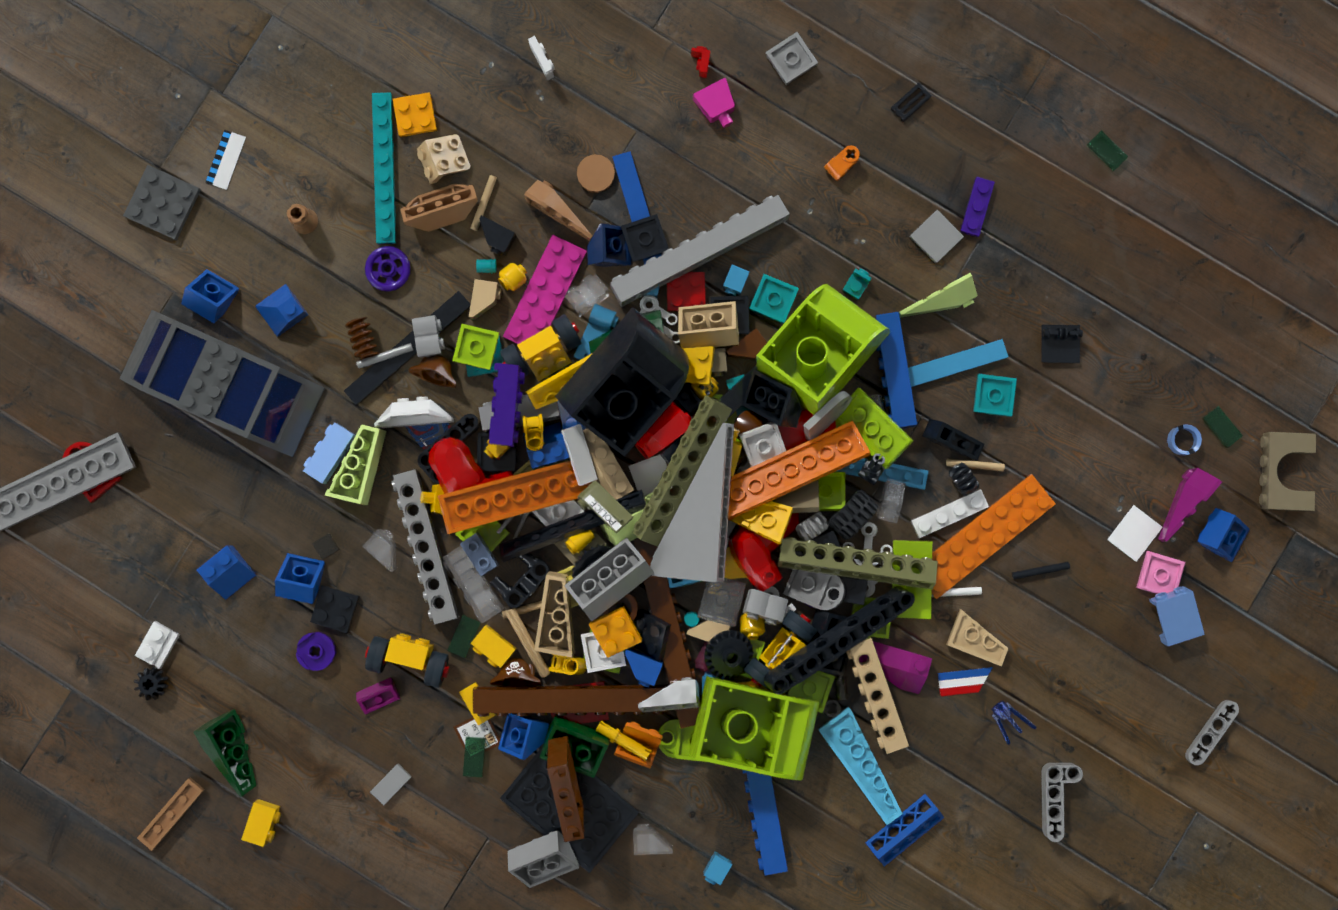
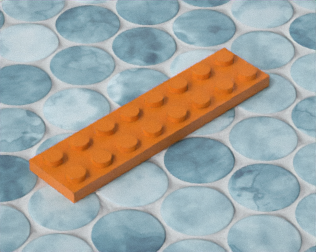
(795, 468)
(509, 496)
(989, 533)

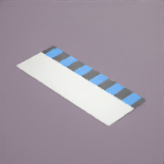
(225, 159)

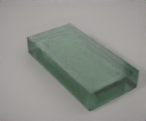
(1107, 150)
(1222, 427)
(464, 636)
(474, 756)

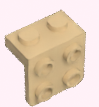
(442, 157)

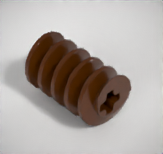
(360, 338)

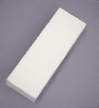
(579, 455)

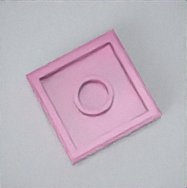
(1160, 573)

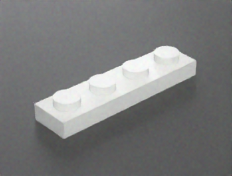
(949, 513)

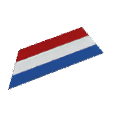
(962, 681)

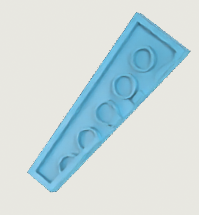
(855, 754)

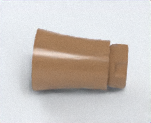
(307, 221)

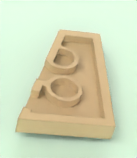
(975, 640)

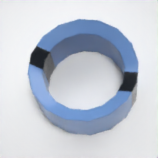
(1196, 436)

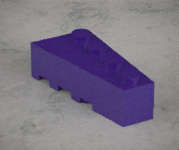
(506, 404)

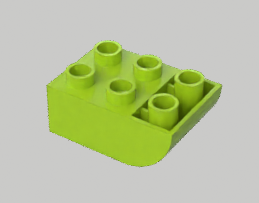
(821, 347)
(753, 729)

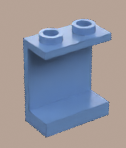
(1178, 615)

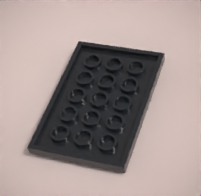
(604, 810)

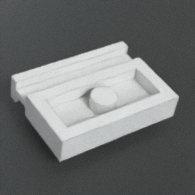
(539, 53)
(157, 645)

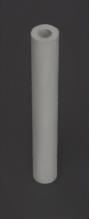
(385, 355)

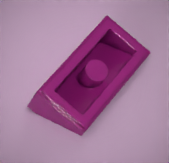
(377, 695)

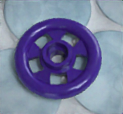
(390, 284)

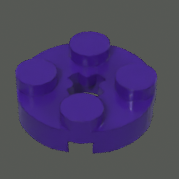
(315, 662)

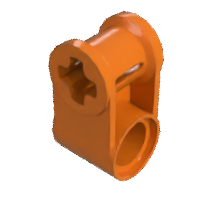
(840, 164)

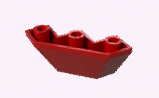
(664, 431)

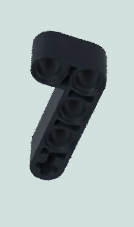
(464, 436)

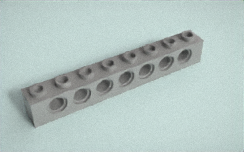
(449, 611)

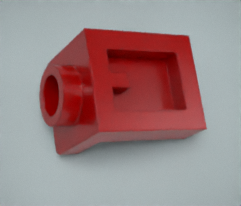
(703, 63)

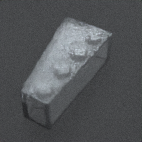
(475, 587)

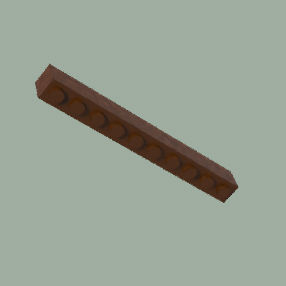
(662, 606)
(562, 699)

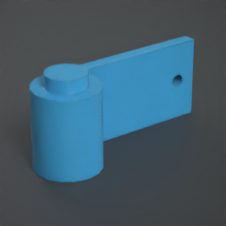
(600, 322)

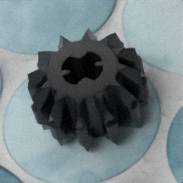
(963, 479)
(144, 687)

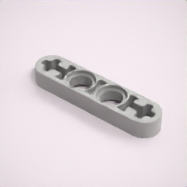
(1215, 735)

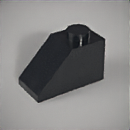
(497, 237)

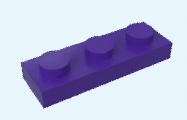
(977, 206)

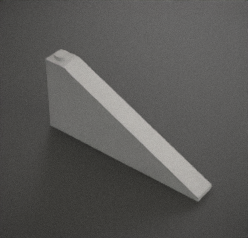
(698, 532)

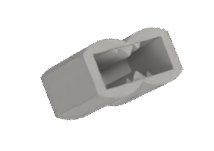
(427, 336)
(765, 606)

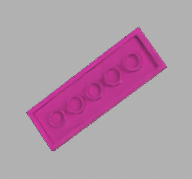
(545, 290)

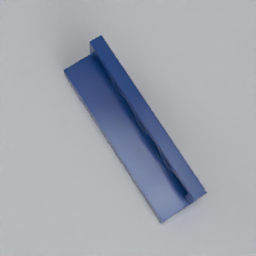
(907, 836)

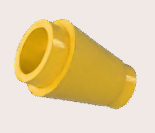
(579, 542)

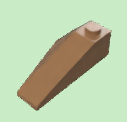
(550, 203)

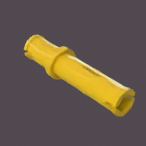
(623, 740)

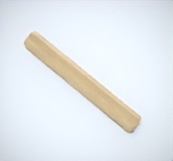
(527, 642)

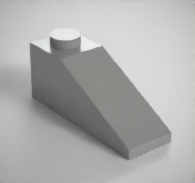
(677, 695)

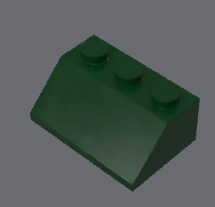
(585, 744)

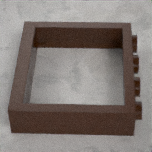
(565, 789)

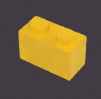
(493, 646)
(261, 823)

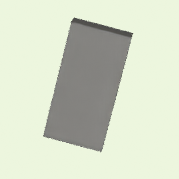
(390, 784)

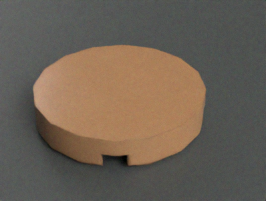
(595, 173)

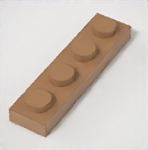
(170, 814)

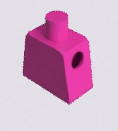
(716, 102)

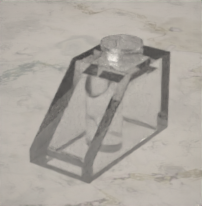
(891, 501)
(383, 548)
(649, 841)

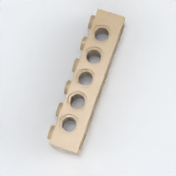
(896, 739)

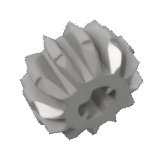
(812, 526)

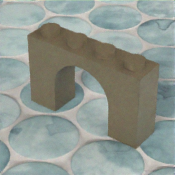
(1274, 494)

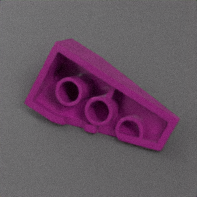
(1193, 489)
(902, 667)

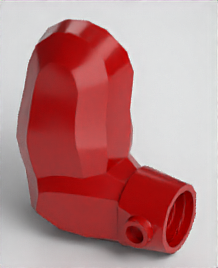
(456, 467)
(754, 555)

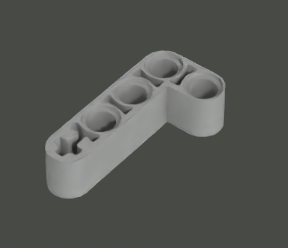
(1058, 800)

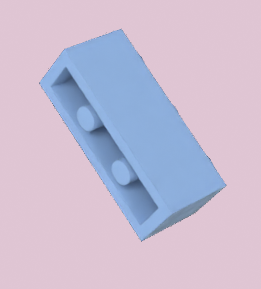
(329, 453)

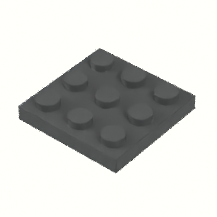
(162, 202)

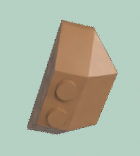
(440, 207)

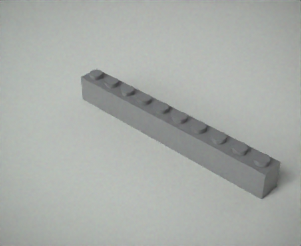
(699, 250)

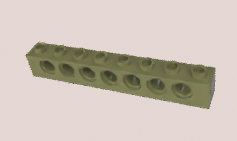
(681, 480)
(847, 568)

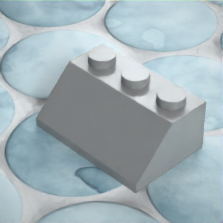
(542, 859)

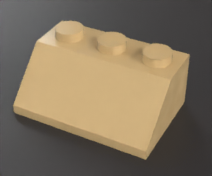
(708, 325)

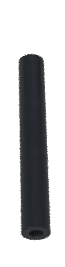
(1040, 570)

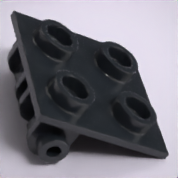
(1060, 343)

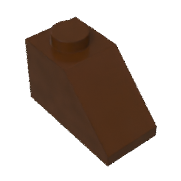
(748, 346)

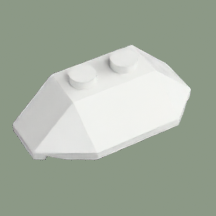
(412, 413)

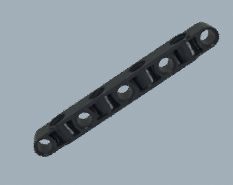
(838, 640)

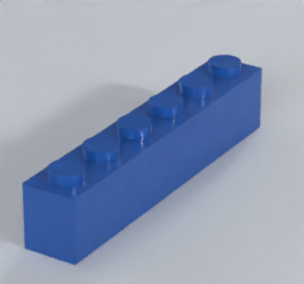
(896, 373)
(765, 823)

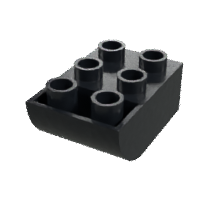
(626, 382)

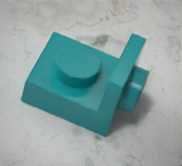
(857, 283)

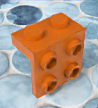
(649, 738)

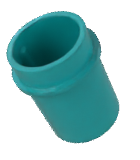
(486, 266)
(691, 619)

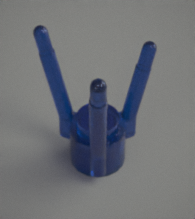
(1002, 711)

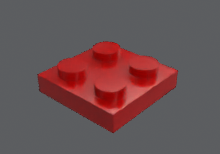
(686, 291)

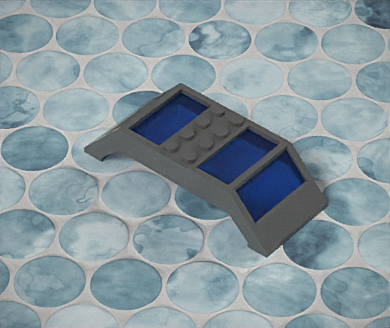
(222, 384)

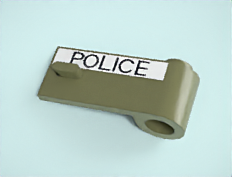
(605, 506)

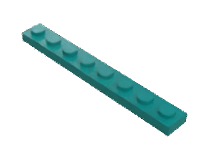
(384, 168)

